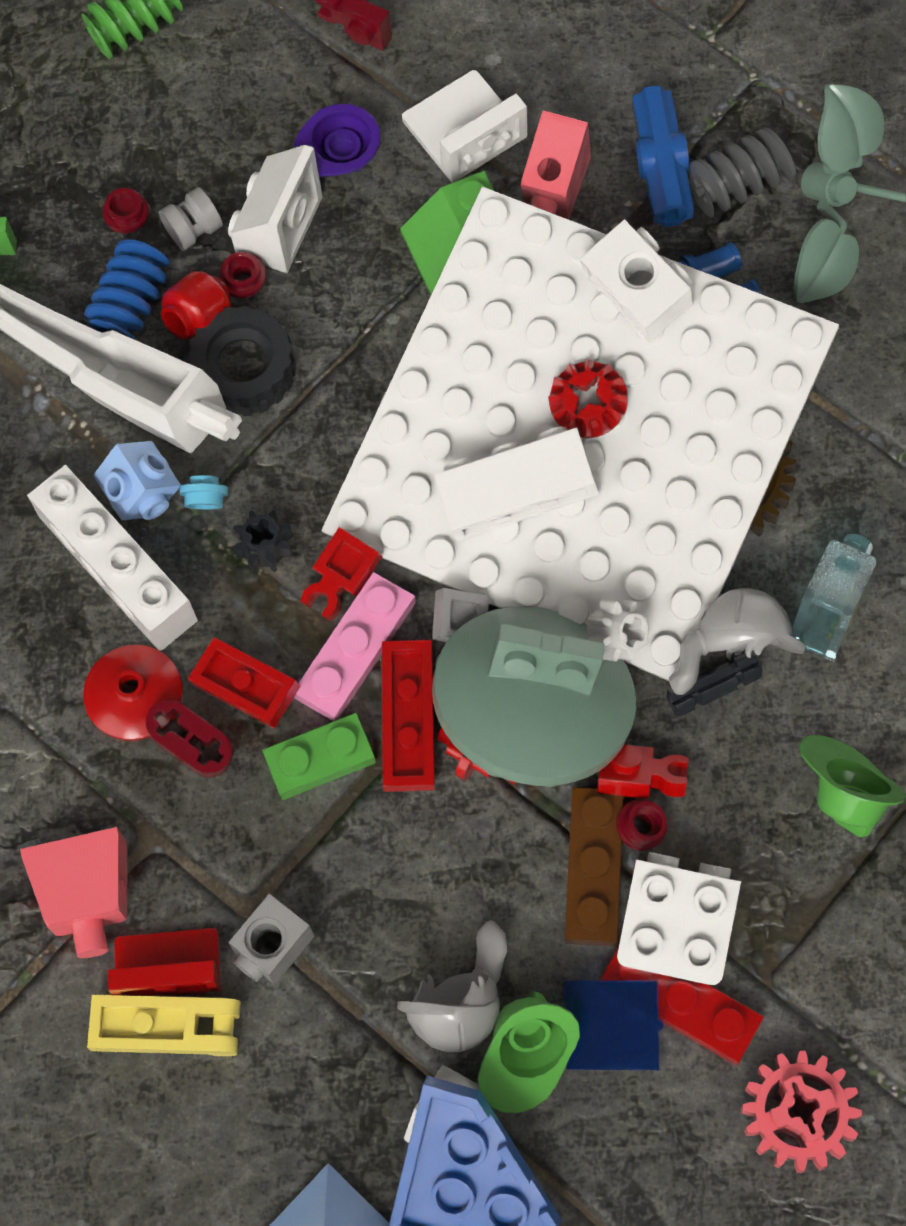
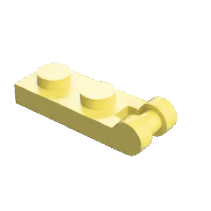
(162, 1025)

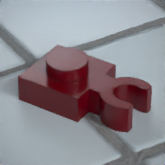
(361, 20)

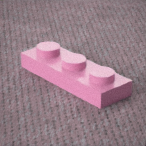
(354, 647)

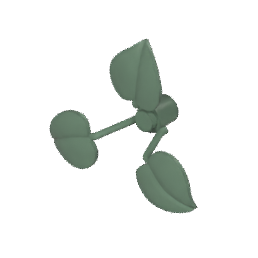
(847, 131)

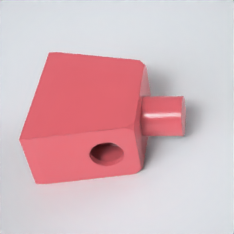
(556, 164)
(81, 886)

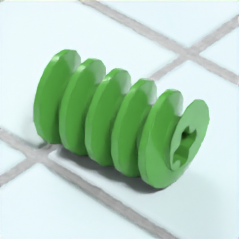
(125, 17)

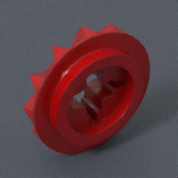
(593, 419)

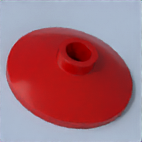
(125, 714)

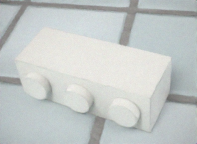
(515, 483)

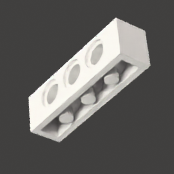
(113, 558)

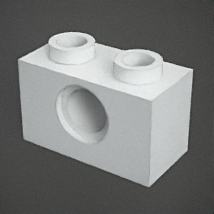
(648, 306)

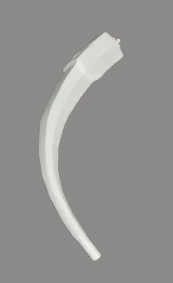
(123, 374)

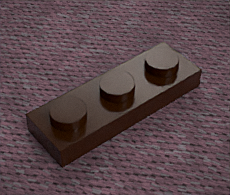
(593, 869)

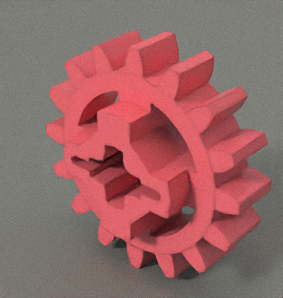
(822, 1102)

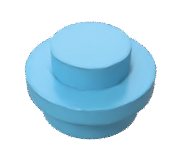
(203, 493)

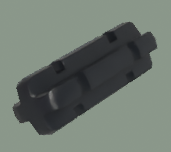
(716, 683)

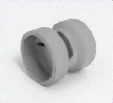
(190, 218)

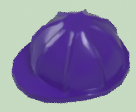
(341, 138)

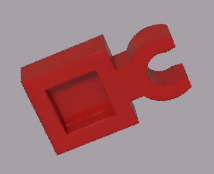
(344, 566)
(637, 771)

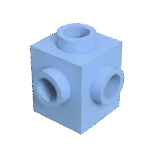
(137, 480)

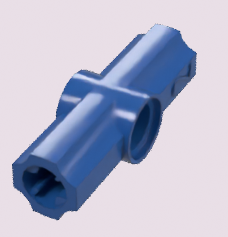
(662, 156)

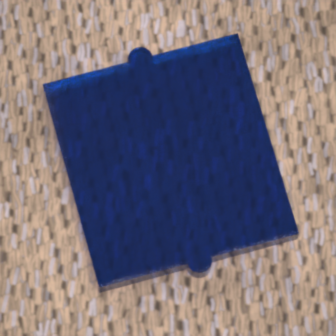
(615, 1024)

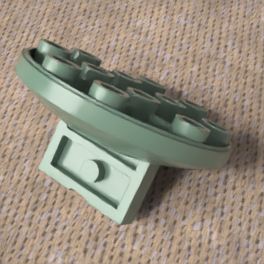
(532, 697)

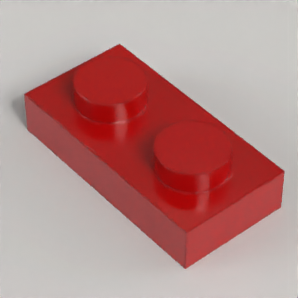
(244, 682)

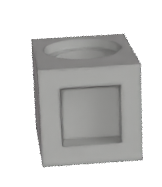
(270, 917)

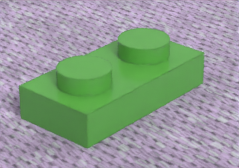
(319, 756)

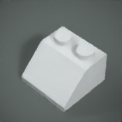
(278, 208)

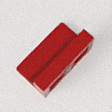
(166, 964)

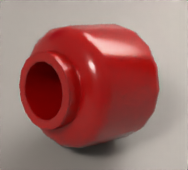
(193, 303)

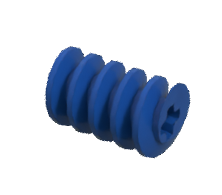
(124, 288)

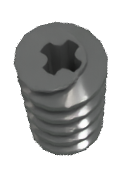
(740, 167)

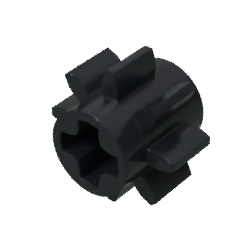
(257, 529)

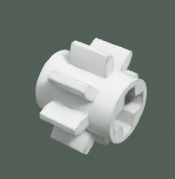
(619, 629)

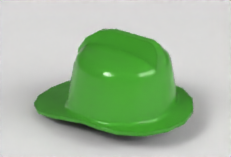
(849, 784)
(527, 1053)

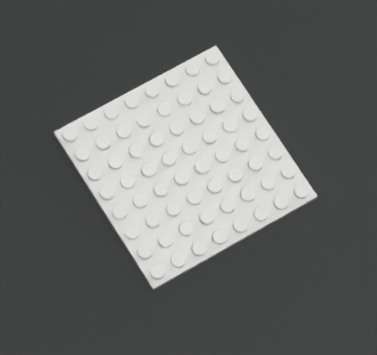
(672, 478)

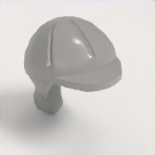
(735, 623)
(464, 1006)

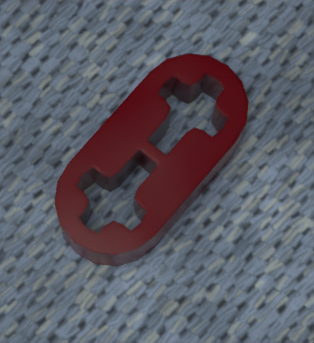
(197, 729)

